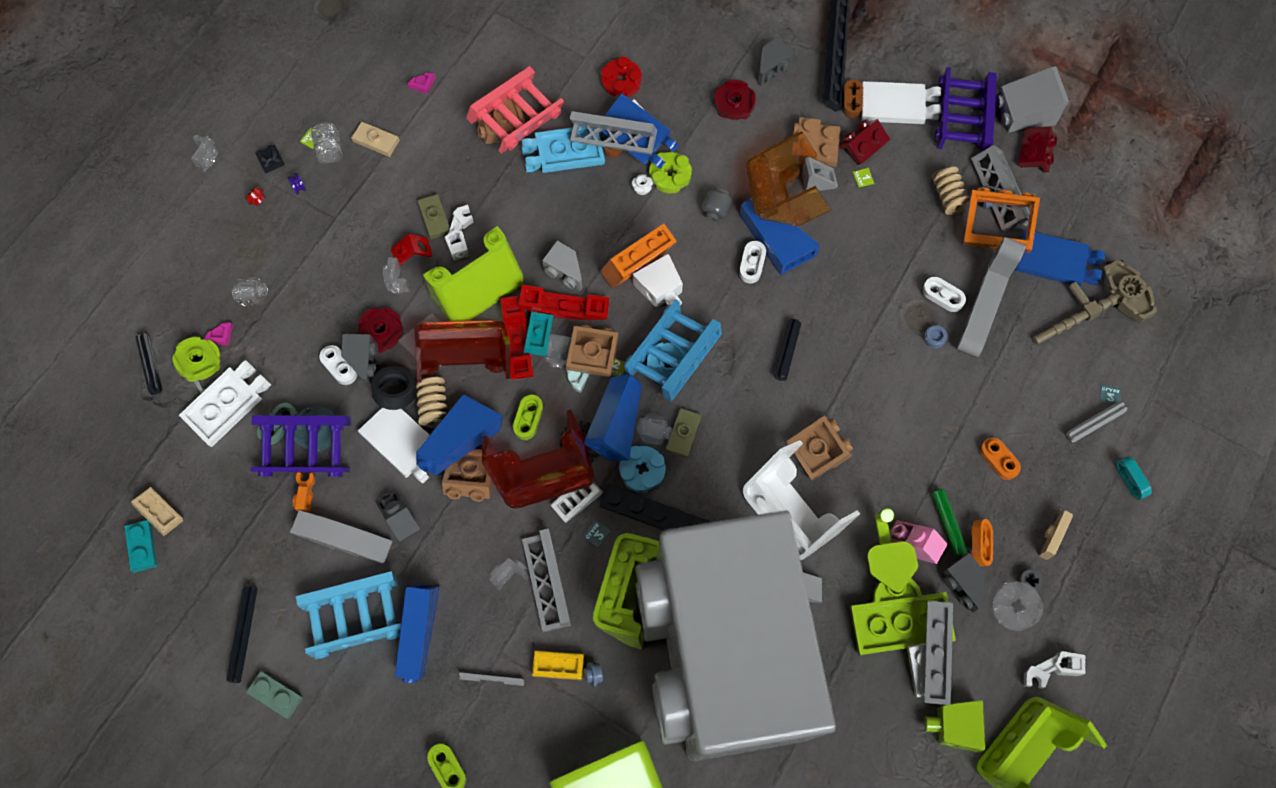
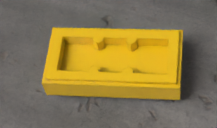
(558, 665)

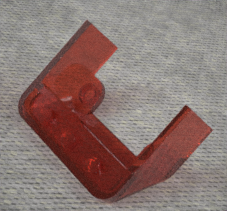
(461, 345)
(543, 475)

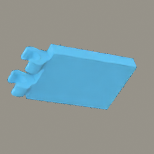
(559, 153)

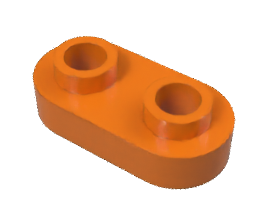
(999, 459)
(982, 542)

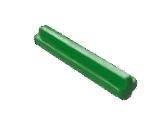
(949, 523)

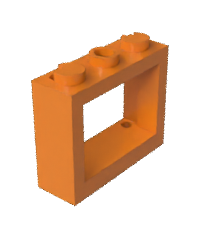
(1006, 198)
(638, 256)

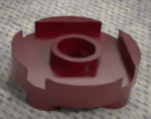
(732, 110)
(393, 330)

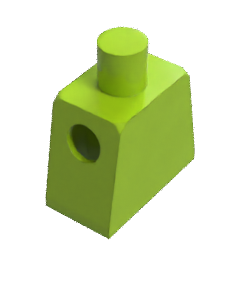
(959, 725)

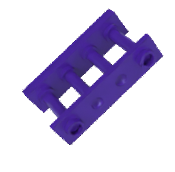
(985, 103)
(290, 423)

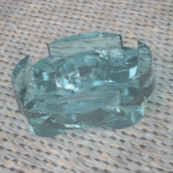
(324, 434)

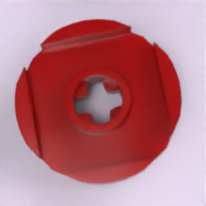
(621, 67)

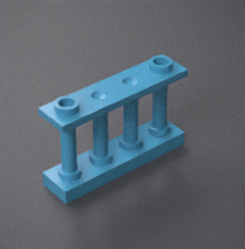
(684, 367)

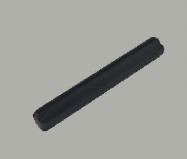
(241, 634)

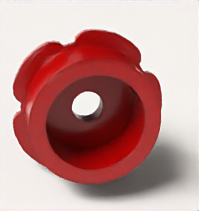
(255, 196)

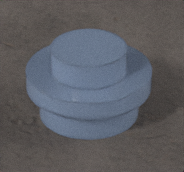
(593, 674)

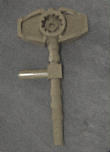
(1122, 287)

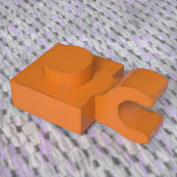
(303, 498)

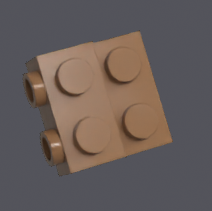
(488, 134)
(822, 138)
(592, 350)
(821, 447)
(468, 478)

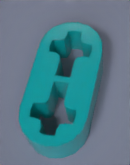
(1133, 478)

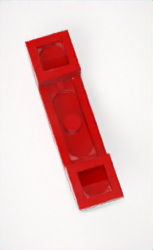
(562, 305)
(516, 328)

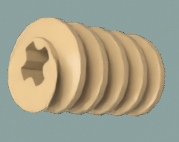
(950, 190)
(429, 402)

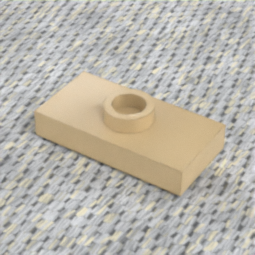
(375, 139)
(157, 511)
(1055, 535)

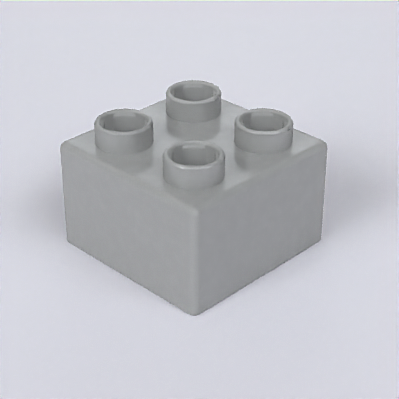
(735, 638)

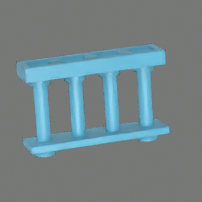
(335, 597)

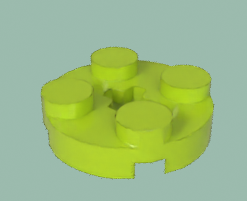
(678, 180)
(199, 370)

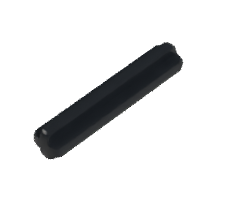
(787, 349)
(148, 363)

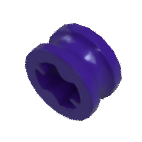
(296, 183)

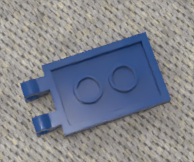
(628, 110)
(1061, 260)

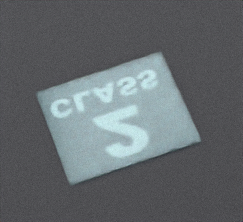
(1110, 394)
(596, 533)

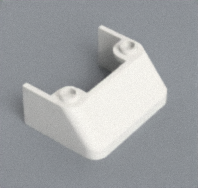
(772, 492)

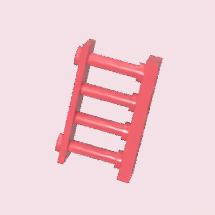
(510, 90)

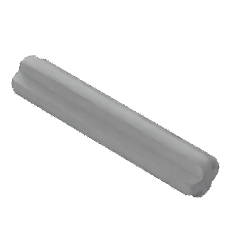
(1096, 421)

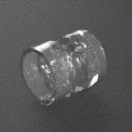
(326, 143)

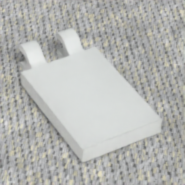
(899, 102)
(224, 403)
(397, 440)

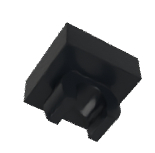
(270, 159)

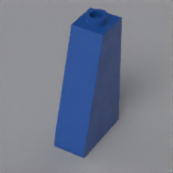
(784, 244)
(615, 419)
(457, 435)
(416, 631)

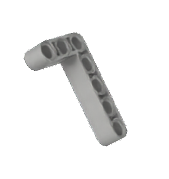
(989, 296)

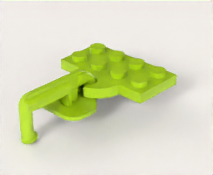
(892, 618)

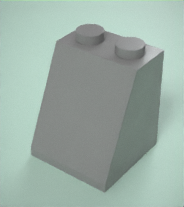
(1032, 101)

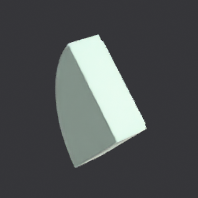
(577, 380)

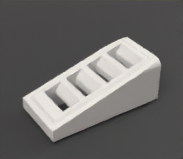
(589, 498)

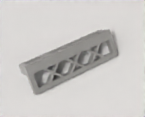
(613, 125)
(1007, 181)
(555, 579)
(939, 652)

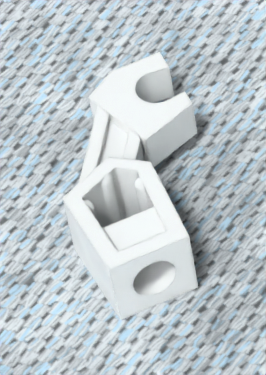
(459, 249)
(1041, 672)

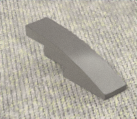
(341, 537)

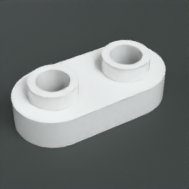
(752, 263)
(944, 293)
(337, 364)

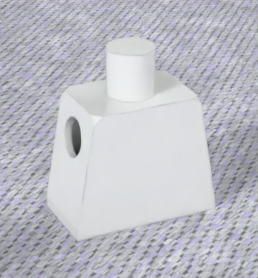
(659, 282)

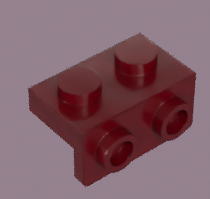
(865, 140)
(1038, 148)

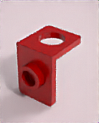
(408, 247)

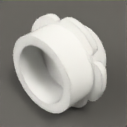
(642, 189)

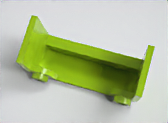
(1031, 740)

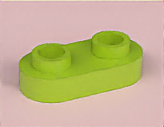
(528, 418)
(446, 769)

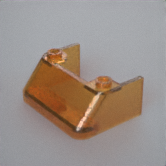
(768, 177)

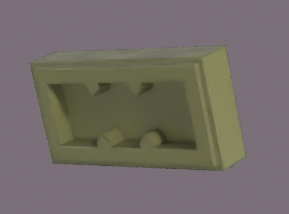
(434, 216)
(683, 433)

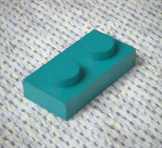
(538, 334)
(140, 546)

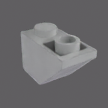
(563, 264)

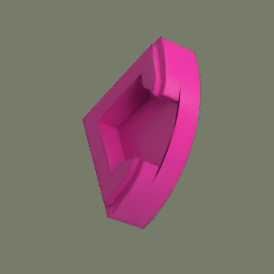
(422, 83)
(221, 334)

